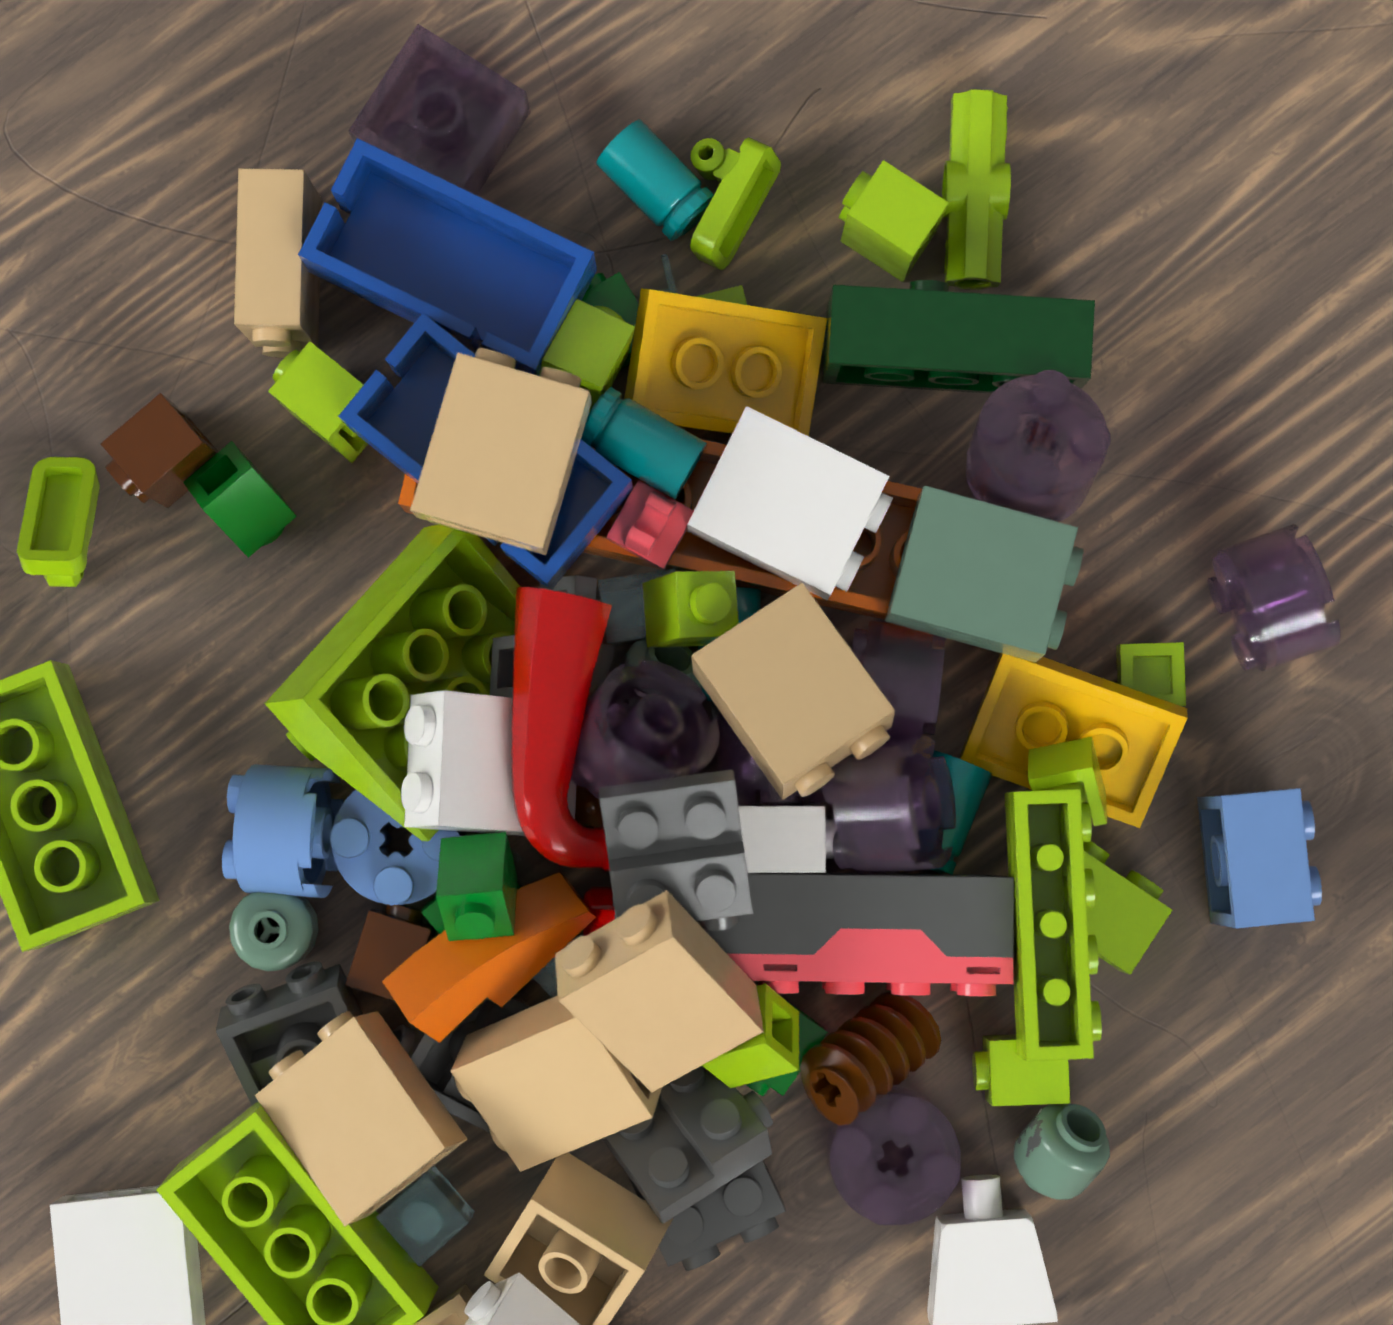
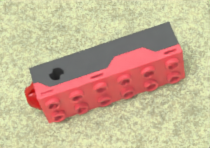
(867, 930)

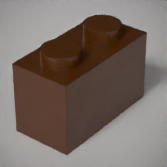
(157, 452)

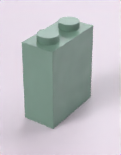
(984, 575)

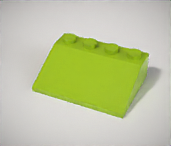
(409, 634)

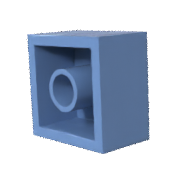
(1258, 858)

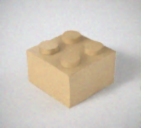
(581, 1241)

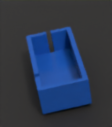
(446, 254)
(403, 420)

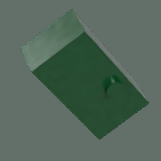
(952, 338)

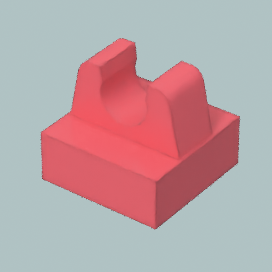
(650, 525)

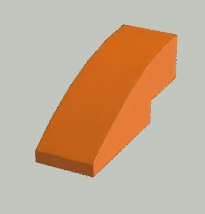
(452, 978)

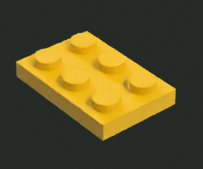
(712, 358)
(1054, 704)

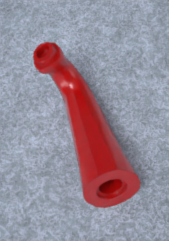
(552, 677)

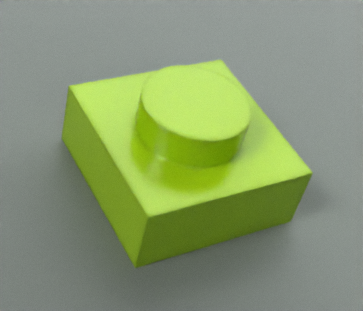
(1153, 669)

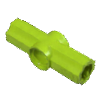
(977, 189)

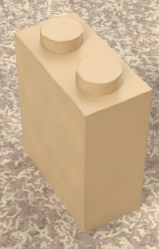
(272, 286)
(502, 450)
(794, 693)
(658, 991)
(547, 1084)
(359, 1115)

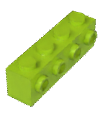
(1050, 925)

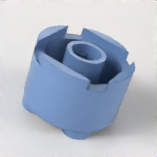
(281, 830)
(368, 866)

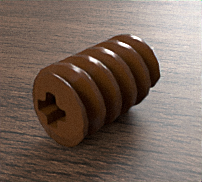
(868, 1056)

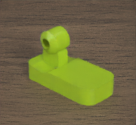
(743, 186)
(59, 520)

